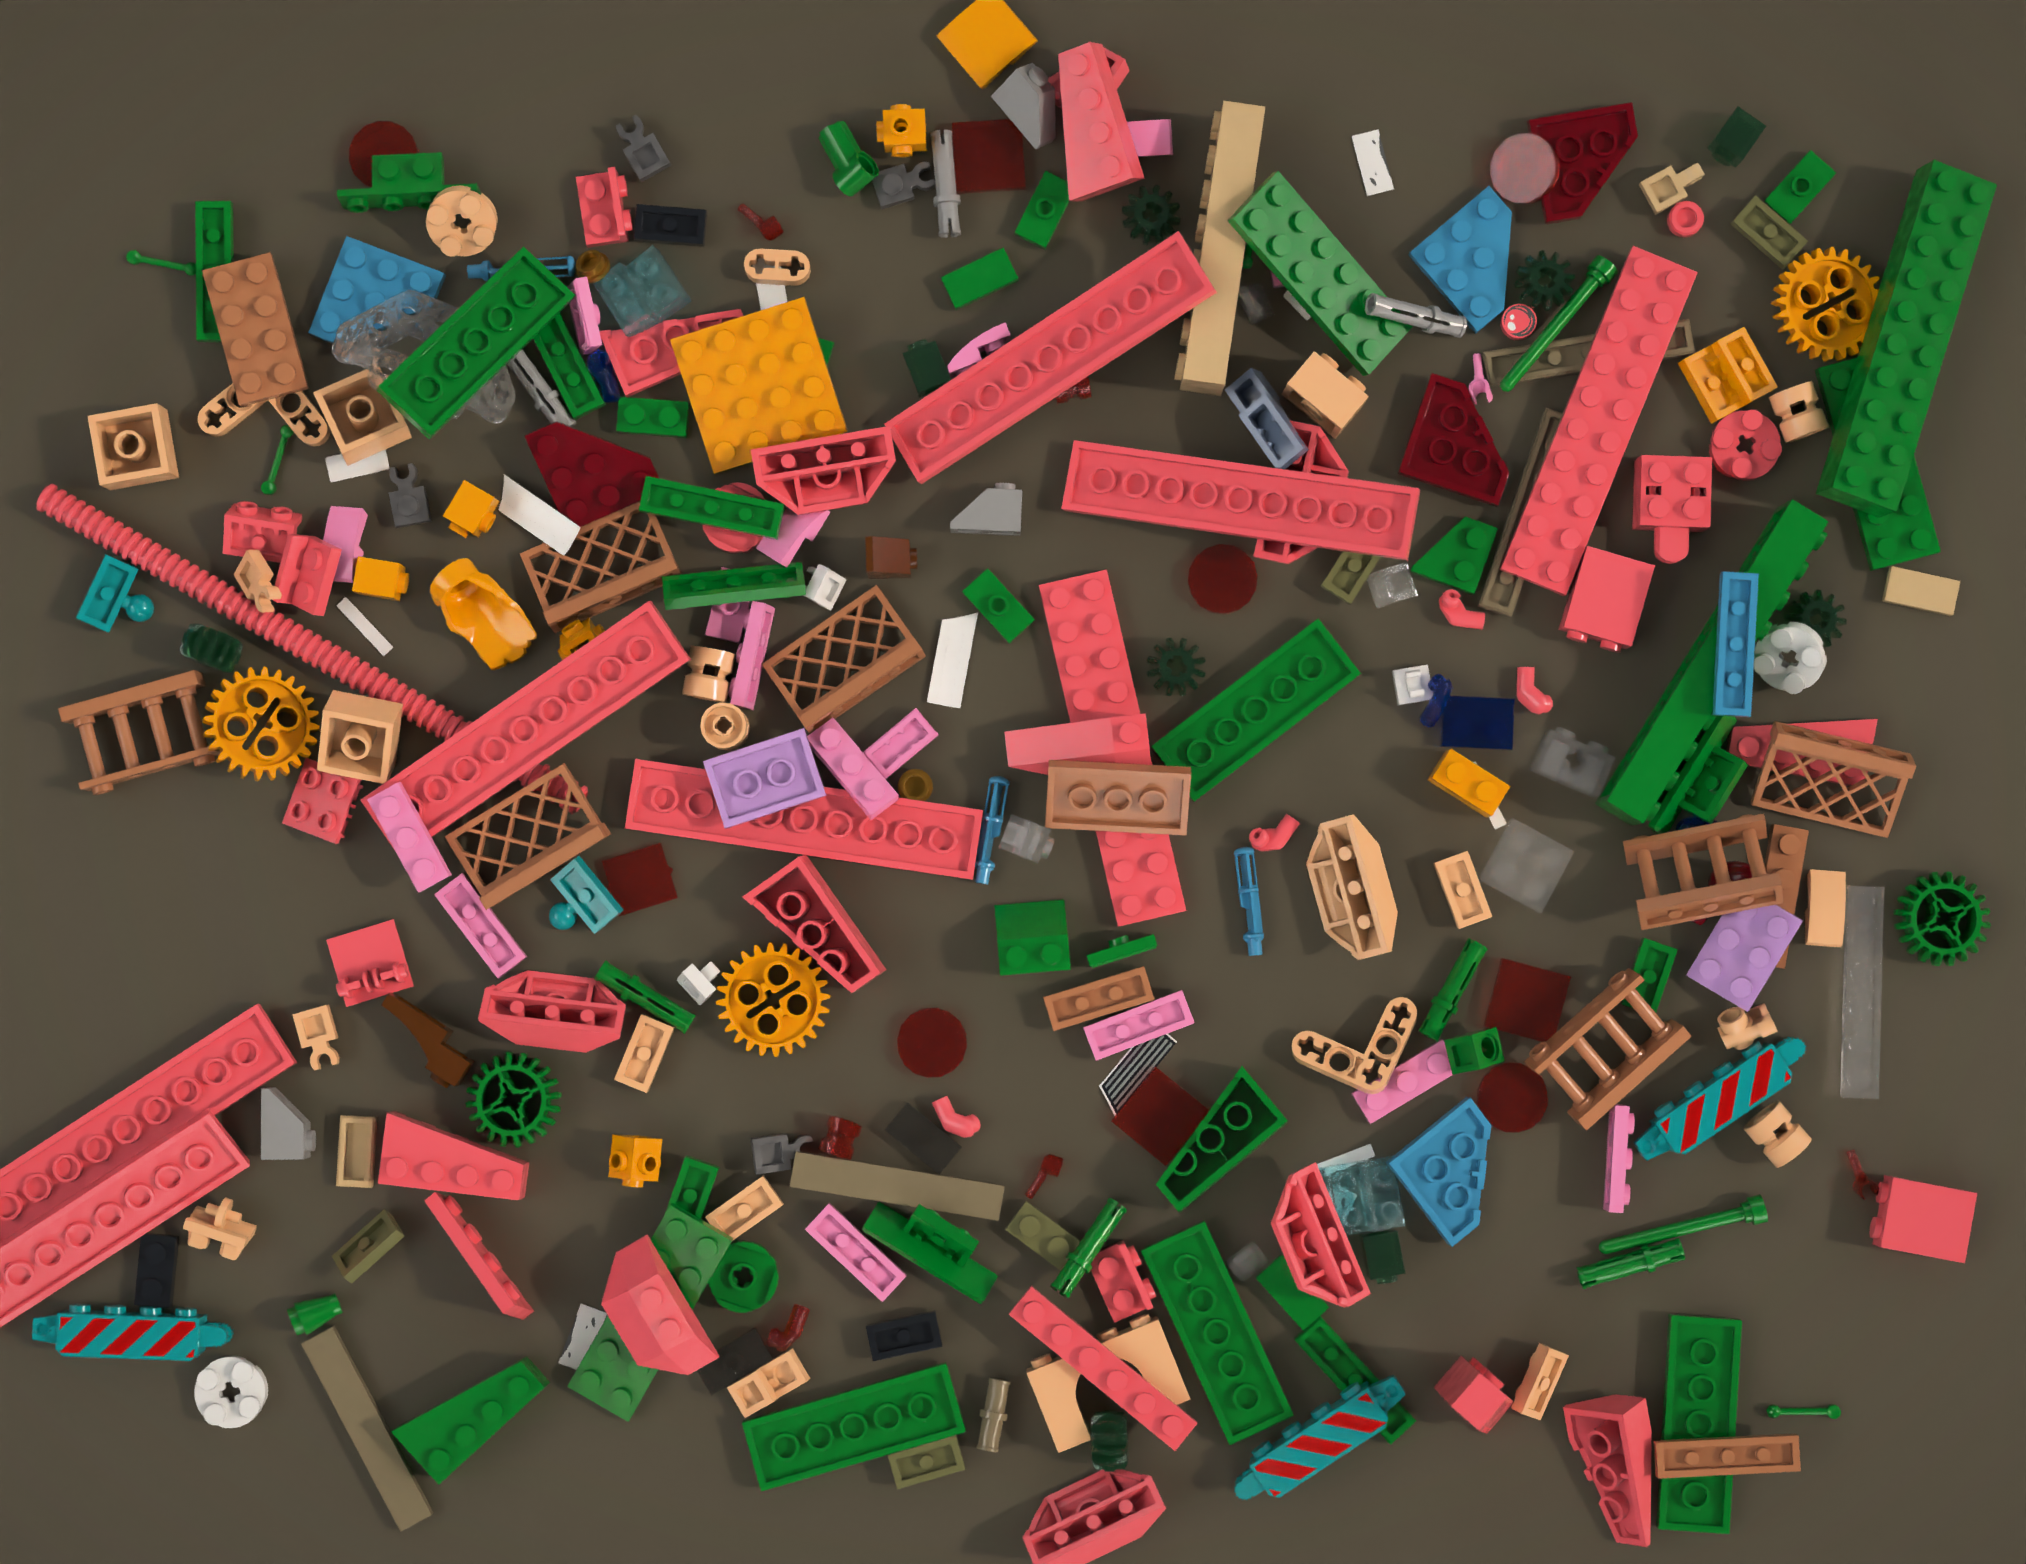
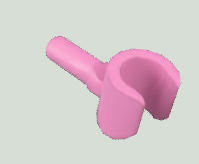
(1479, 384)

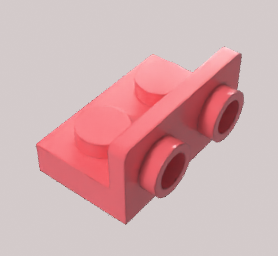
(603, 209)
(258, 529)
(307, 573)
(1120, 1282)

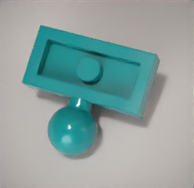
(109, 594)
(584, 896)

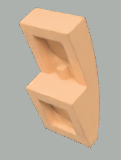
(1825, 908)
(768, 1383)

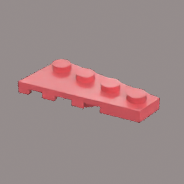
(649, 356)
(1752, 742)
(480, 1260)

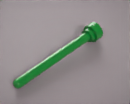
(1599, 272)
(1750, 1211)

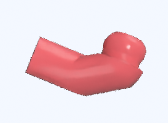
(1456, 612)
(1529, 695)
(1273, 838)
(955, 1123)

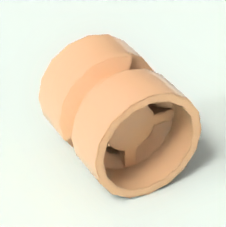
(1801, 424)
(706, 686)
(725, 726)
(1783, 1145)

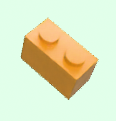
(1468, 783)

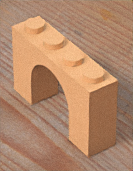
(1056, 1380)

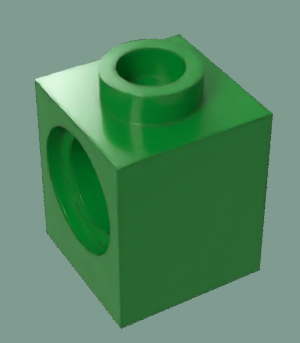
(1474, 1050)

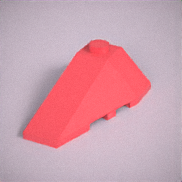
(1098, 740)
(1616, 1447)

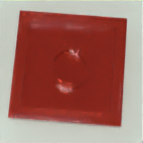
(988, 156)
(1526, 1000)
(1160, 1115)

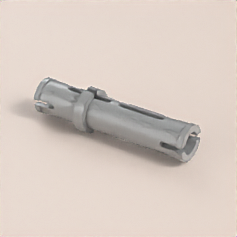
(945, 184)
(1449, 324)
(541, 403)

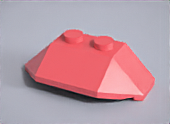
(1319, 459)
(825, 470)
(553, 1011)
(1316, 1241)
(654, 1313)
(1093, 1517)

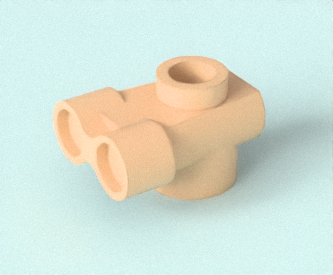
(1741, 1028)

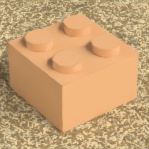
(1325, 393)
(360, 418)
(133, 446)
(359, 737)

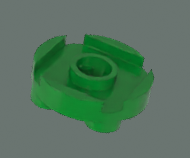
(753, 1294)

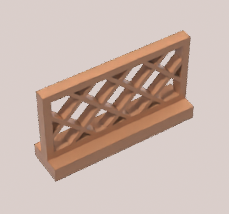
(604, 594)
(861, 684)
(1836, 750)
(536, 865)

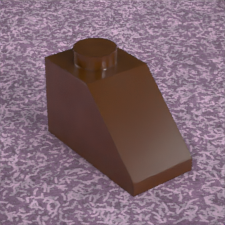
(889, 557)

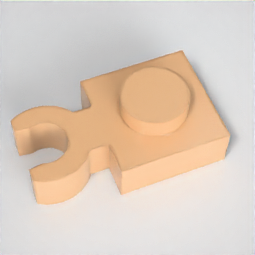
(254, 579)
(316, 1029)

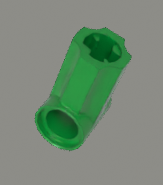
(852, 166)

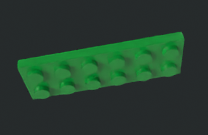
(1317, 271)
(475, 343)
(1899, 535)
(1257, 708)
(691, 1255)
(1216, 1332)
(1699, 1404)
(853, 1426)

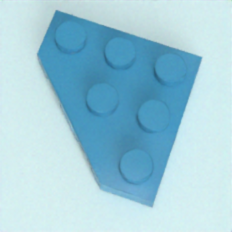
(1470, 258)
(365, 279)
(1447, 1170)

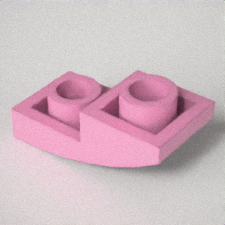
(1152, 137)
(970, 354)
(345, 531)
(792, 533)

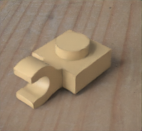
(1667, 187)

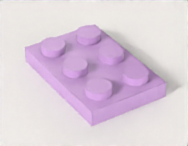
(764, 778)
(1744, 952)

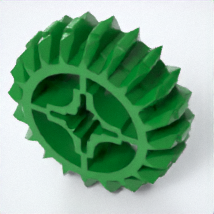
(1933, 905)
(506, 1084)

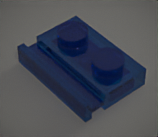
(1478, 723)

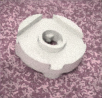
(1784, 675)
(242, 1374)

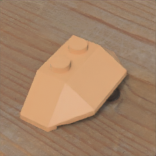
(1352, 888)

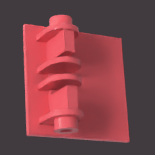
(322, 803)
(369, 963)

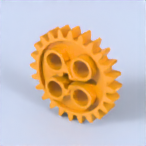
(1813, 275)
(233, 706)
(756, 972)

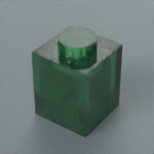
(1736, 138)
(925, 366)
(1382, 1255)

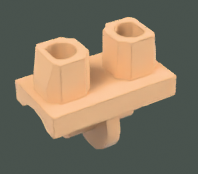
(219, 1224)

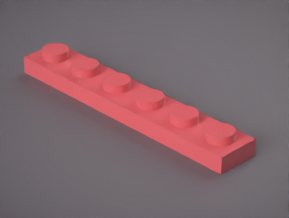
(1103, 1368)

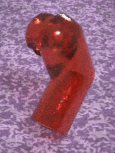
(792, 1331)

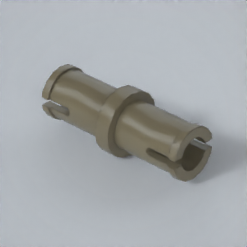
(993, 1415)

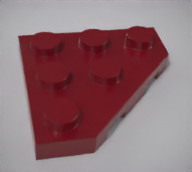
(1588, 150)
(1453, 445)
(587, 472)

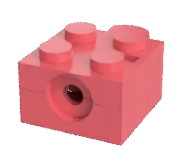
(1674, 502)

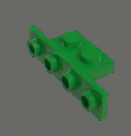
(400, 183)
(1704, 779)
(934, 1247)

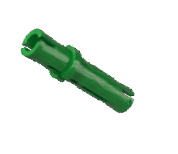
(608, 974)
(1449, 996)
(1080, 1260)
(1634, 1262)

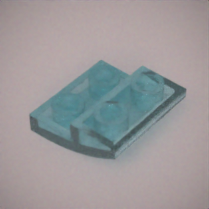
(642, 292)
(1364, 1195)

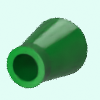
(311, 1314)

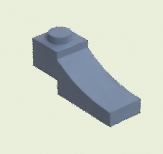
(1266, 418)

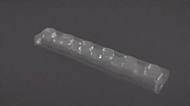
(1862, 992)

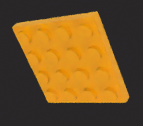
(758, 383)

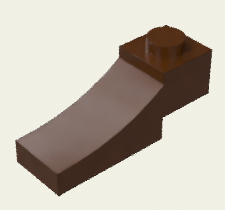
(444, 1061)

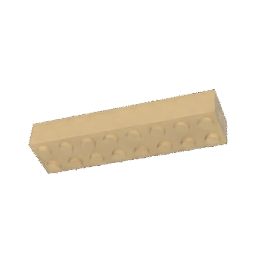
(1222, 249)

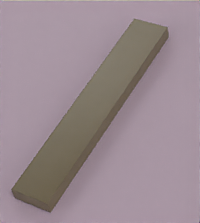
(1568, 355)
(1501, 588)
(896, 1185)
(367, 1428)

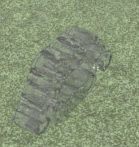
(370, 342)

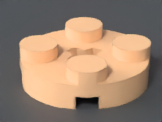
(452, 238)

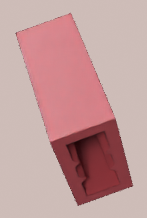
(1606, 599)
(1923, 1218)

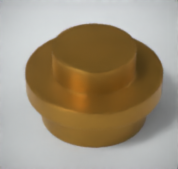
(592, 265)
(915, 785)

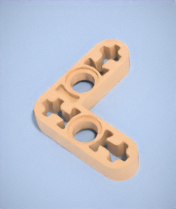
(229, 422)
(1360, 1062)

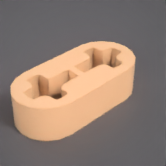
(776, 275)

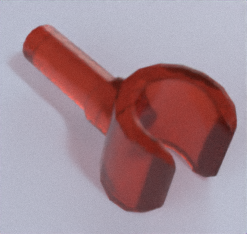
(769, 228)
(1050, 1165)
(1860, 1176)

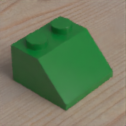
(1032, 937)

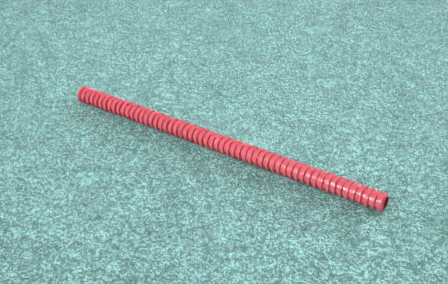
(269, 624)

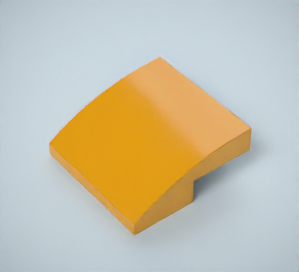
(986, 39)
(1727, 375)

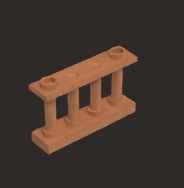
(117, 705)
(1707, 901)
(1639, 1059)

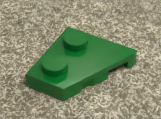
(1458, 556)

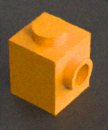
(471, 510)
(380, 579)

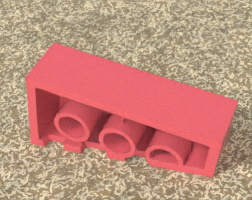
(1094, 125)
(816, 922)
(437, 1160)
(1474, 1393)

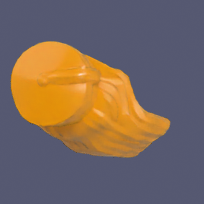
(482, 613)

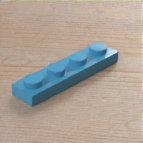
(1735, 644)

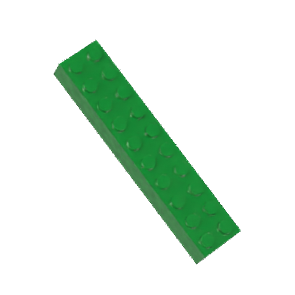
(1906, 339)
(1688, 699)

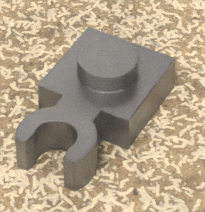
(644, 152)
(896, 185)
(409, 502)
(774, 1152)

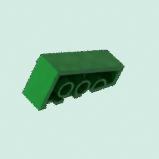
(1224, 1138)
(463, 1423)

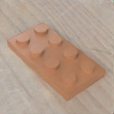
(255, 329)
(1118, 797)

